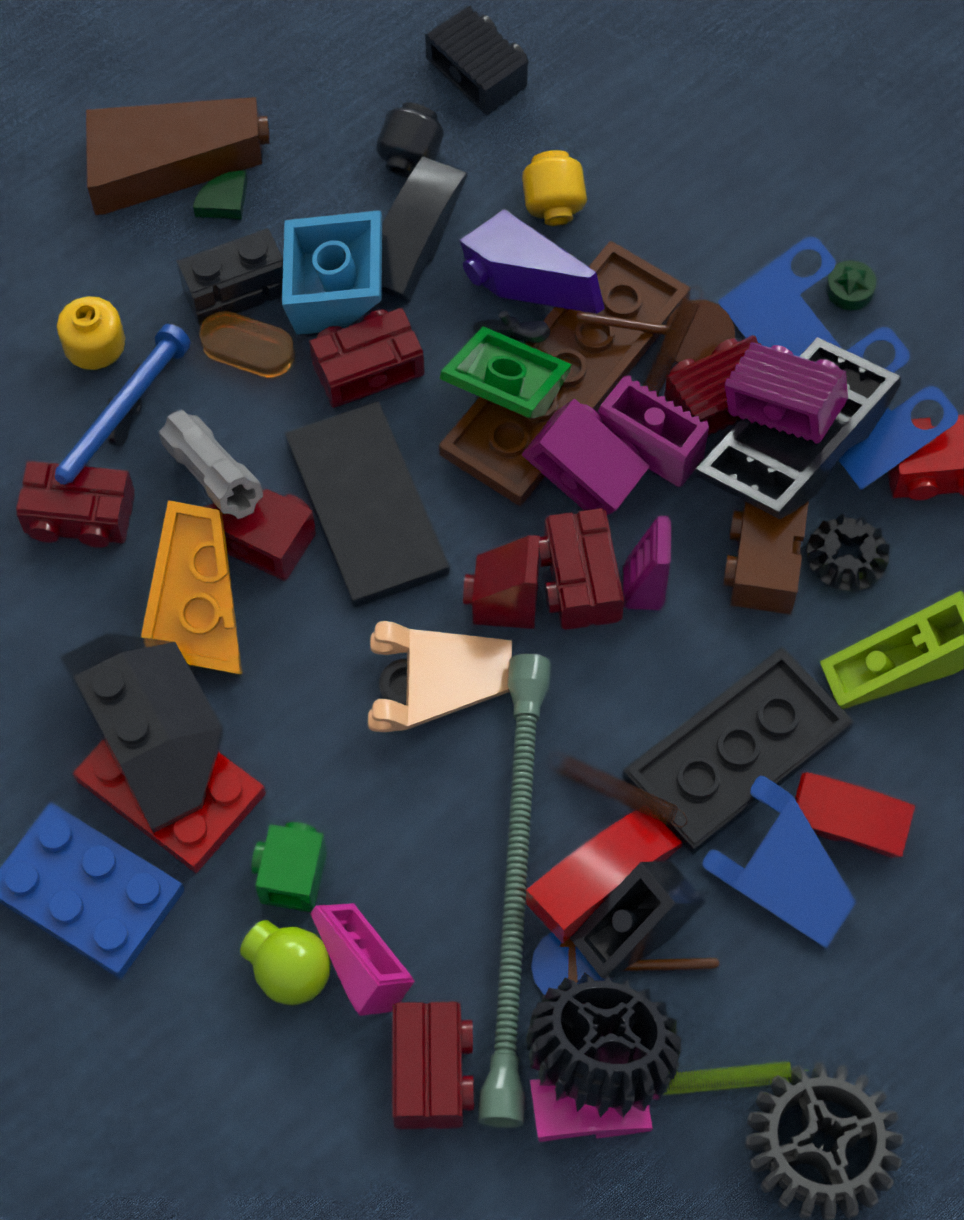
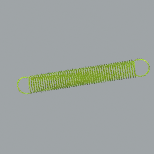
(772, 1067)

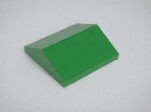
(507, 373)

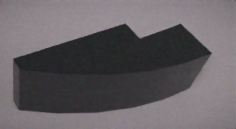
(417, 224)

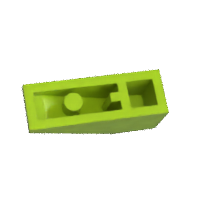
(901, 655)

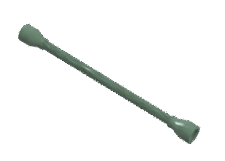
(502, 1092)

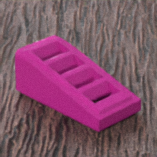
(361, 958)

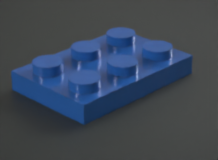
(86, 890)

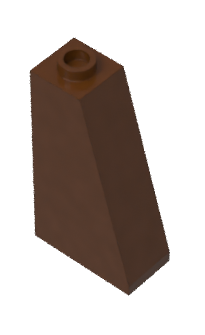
(168, 148)

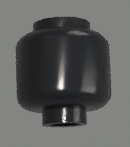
(408, 136)

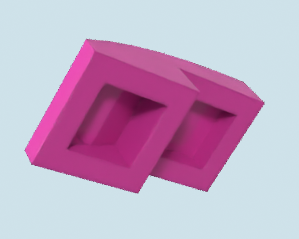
(561, 1120)

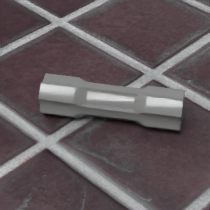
(225, 480)

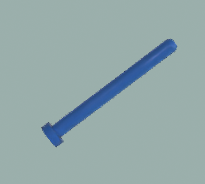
(170, 343)

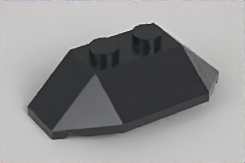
(150, 721)

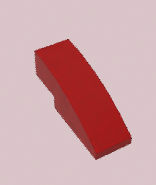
(594, 870)

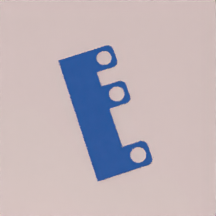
(777, 315)

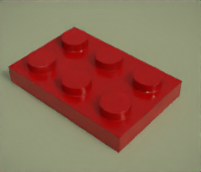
(195, 837)

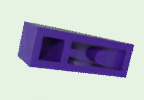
(527, 266)

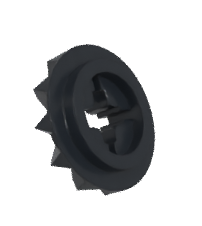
(847, 572)

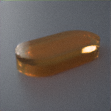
(247, 344)

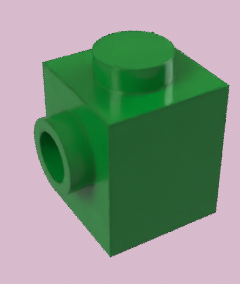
(290, 866)

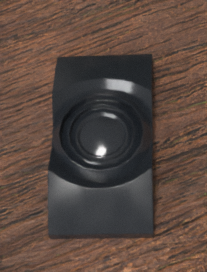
(787, 471)

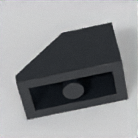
(637, 917)

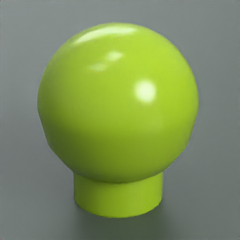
(287, 962)

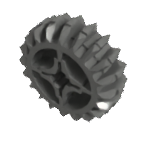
(865, 1123)

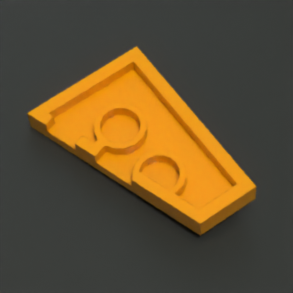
(193, 589)

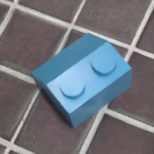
(331, 269)

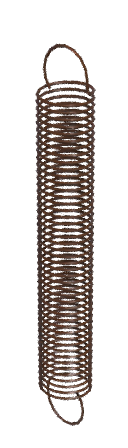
(679, 322)
(613, 778)

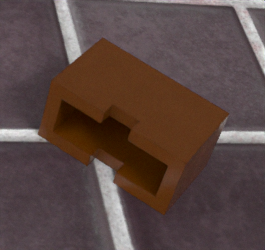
(766, 560)

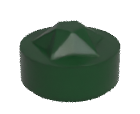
(851, 285)

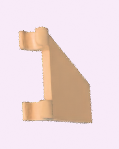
(442, 674)

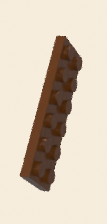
(492, 438)

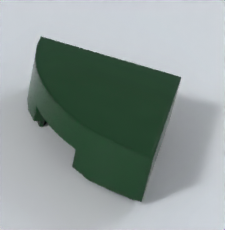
(222, 197)

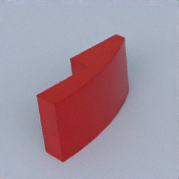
(855, 814)

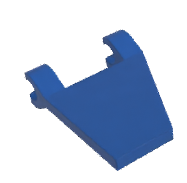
(789, 870)

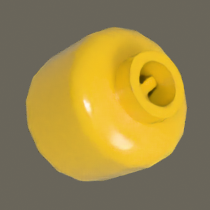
(554, 187)
(91, 332)

